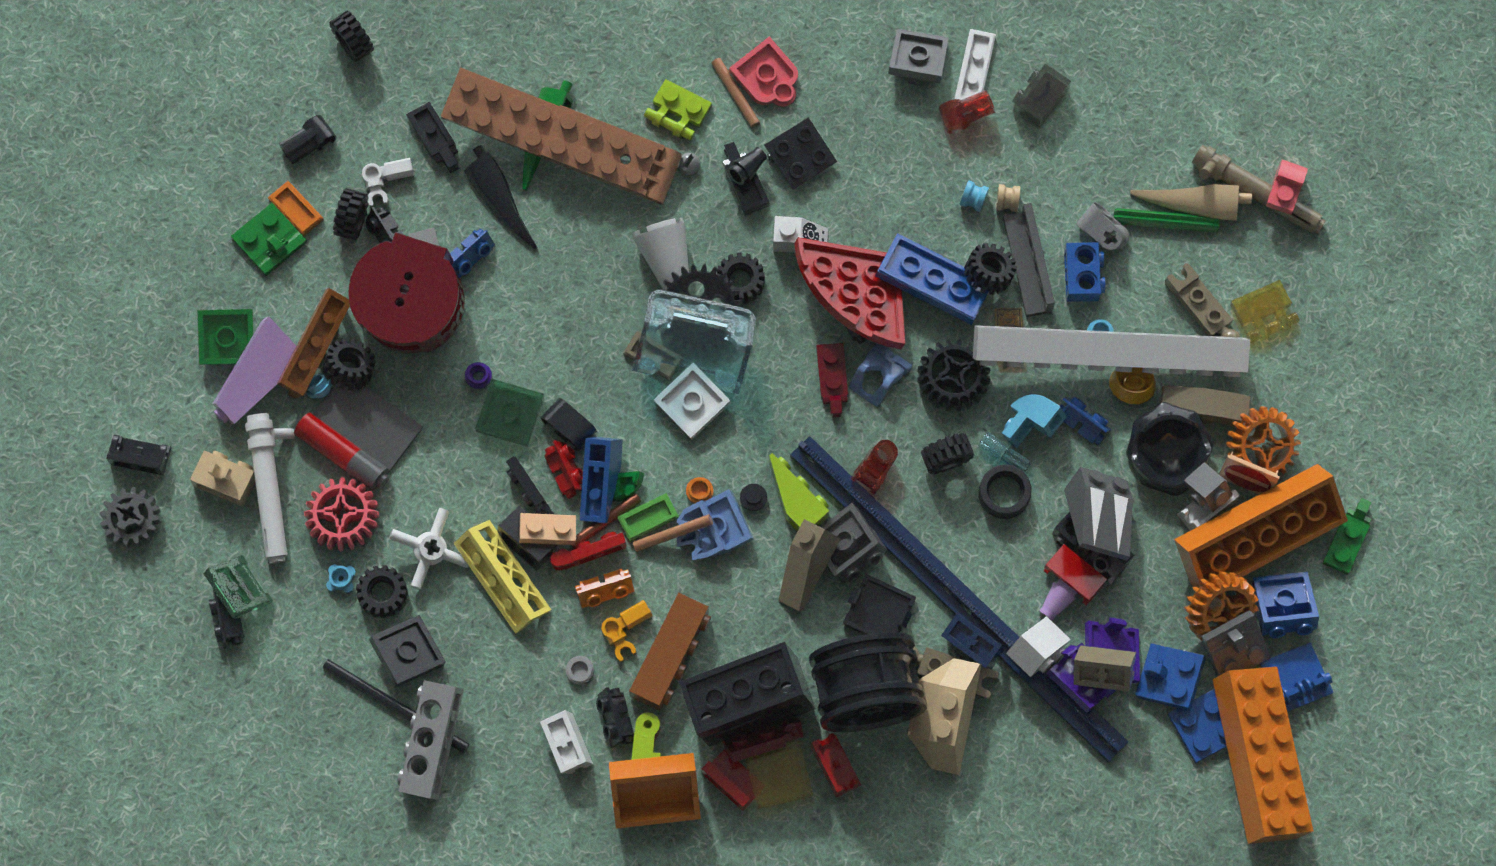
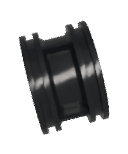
(867, 682)

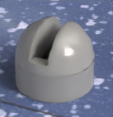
(693, 166)

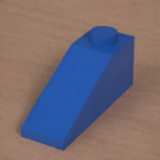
(600, 476)

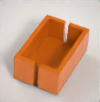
(654, 790)

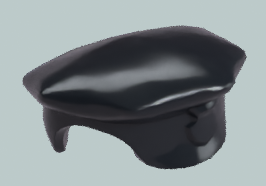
(1168, 447)

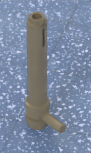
(1221, 168)

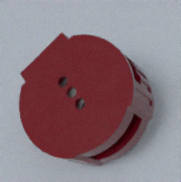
(407, 295)

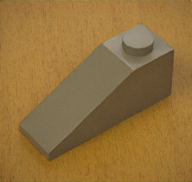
(805, 563)

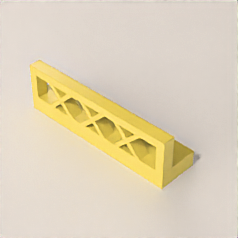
(497, 577)

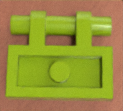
(681, 103)

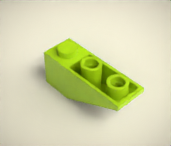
(795, 495)

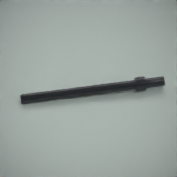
(382, 697)

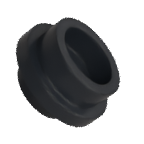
(753, 497)

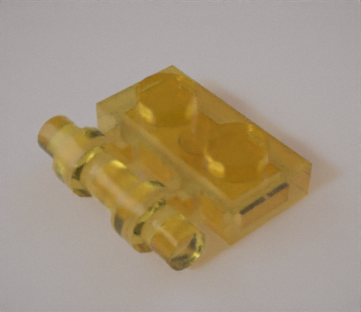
(1260, 304)

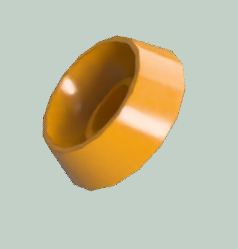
(1133, 392)

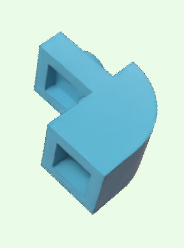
(1033, 412)

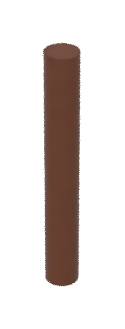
(596, 527)

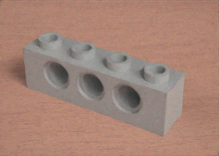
(437, 754)

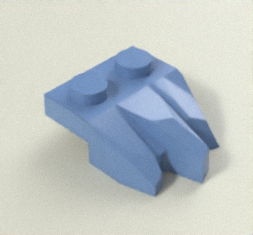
(725, 534)

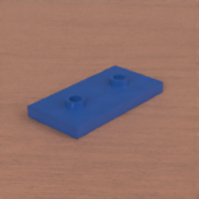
(931, 279)

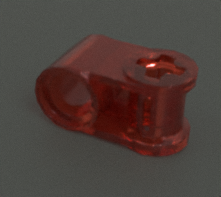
(872, 468)

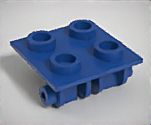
(1301, 676)

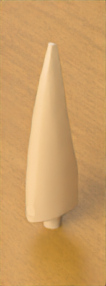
(1206, 201)

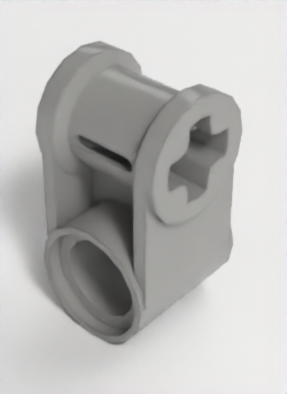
(1100, 224)

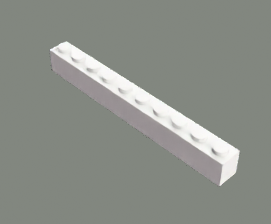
(1106, 348)

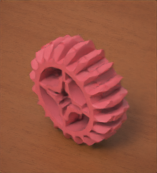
(352, 514)

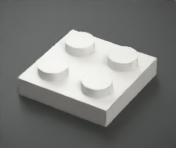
(692, 401)

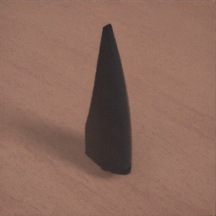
(495, 191)

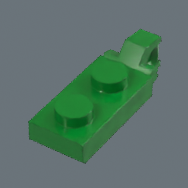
(1349, 538)

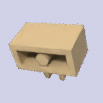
(223, 477)

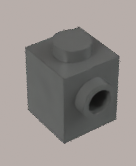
(1208, 488)

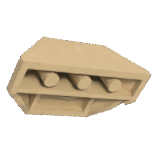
(944, 726)

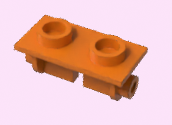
(617, 585)

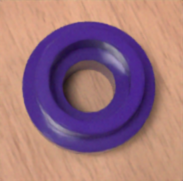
(478, 367)

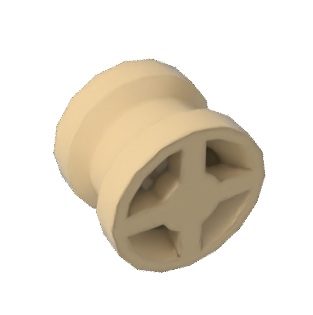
(1008, 198)

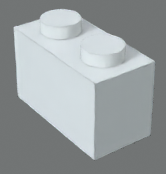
(1039, 647)

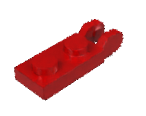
(588, 551)

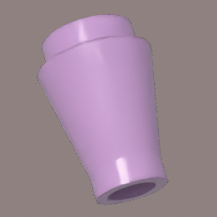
(1057, 599)

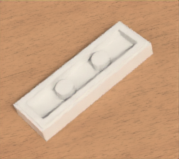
(975, 64)

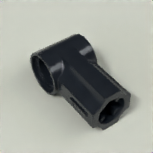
(313, 136)

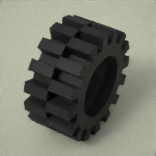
(351, 36)
(350, 214)
(995, 258)
(751, 267)
(349, 376)
(947, 453)
(374, 577)

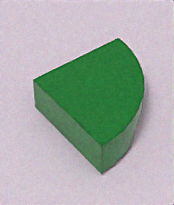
(627, 484)

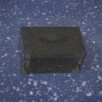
(1041, 96)

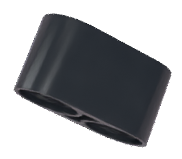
(568, 423)

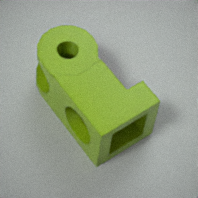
(646, 731)

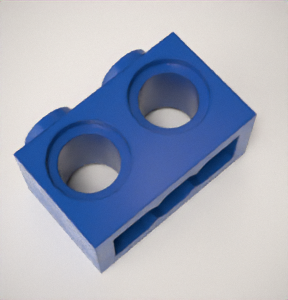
(1077, 272)

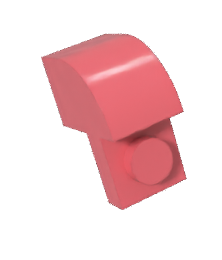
(1286, 186)

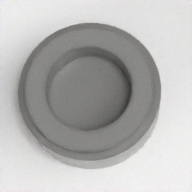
(579, 670)

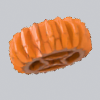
(1260, 421)
(1213, 605)

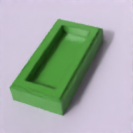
(648, 517)

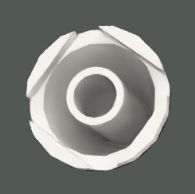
(664, 248)

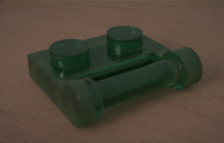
(233, 590)

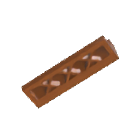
(314, 343)

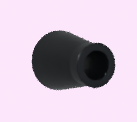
(745, 167)

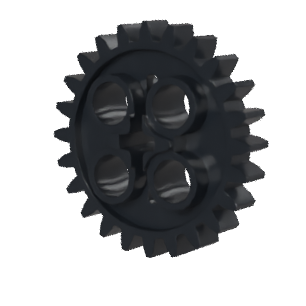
(714, 285)

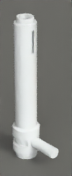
(261, 445)

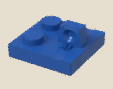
(1170, 676)

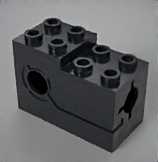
(747, 694)

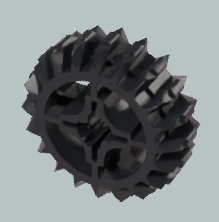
(945, 355)

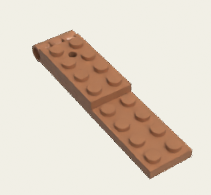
(561, 136)

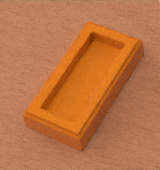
(295, 208)

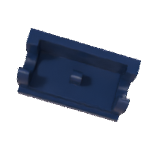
(973, 641)

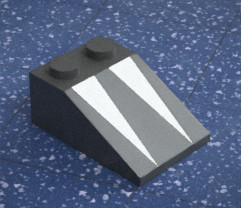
(1101, 512)

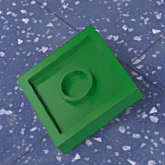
(268, 239)
(223, 335)

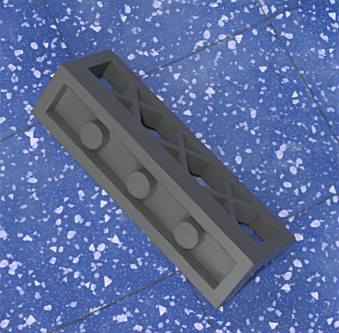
(1030, 262)

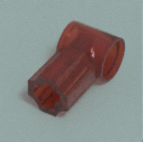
(960, 113)

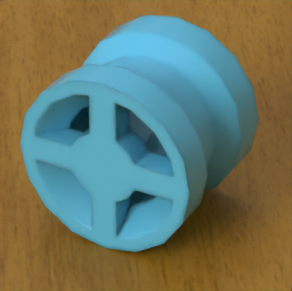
(974, 196)

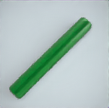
(1166, 220)

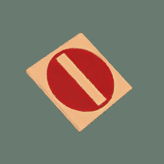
(1248, 475)

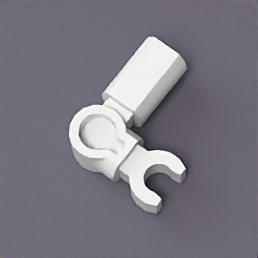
(374, 176)

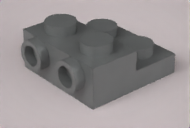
(857, 544)

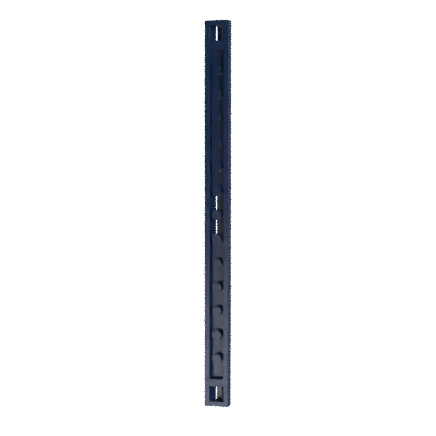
(932, 572)

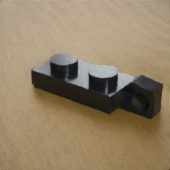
(434, 136)
(749, 195)
(531, 493)

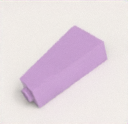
(254, 372)

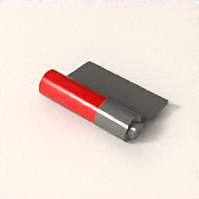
(359, 433)

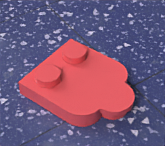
(767, 74)

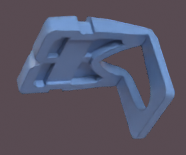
(891, 367)

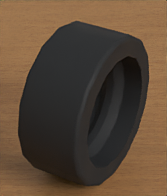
(1005, 471)

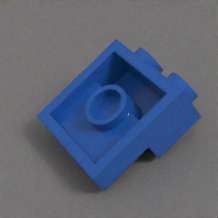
(1285, 604)

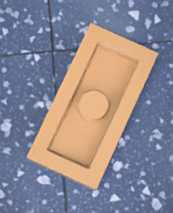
(547, 529)

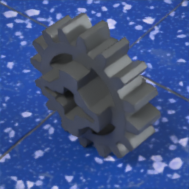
(124, 526)

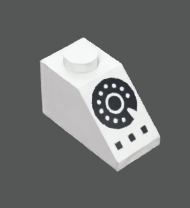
(790, 228)

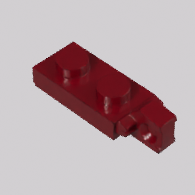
(832, 376)
(764, 740)

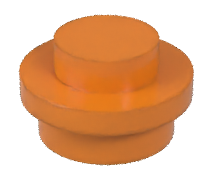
(699, 489)

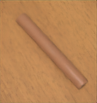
(735, 92)
(672, 533)

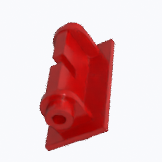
(562, 459)

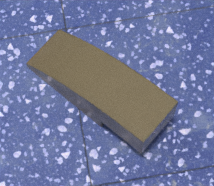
(1208, 403)

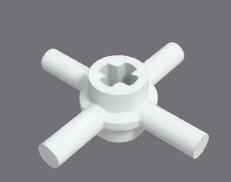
(420, 551)

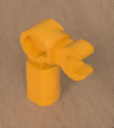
(613, 628)

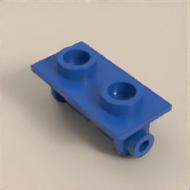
(476, 246)
(1092, 424)

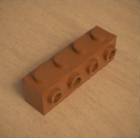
(669, 651)

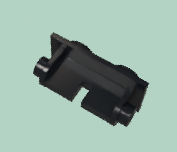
(381, 224)
(228, 629)
(616, 729)

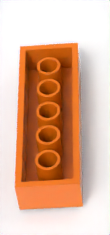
(1263, 527)
(1262, 755)

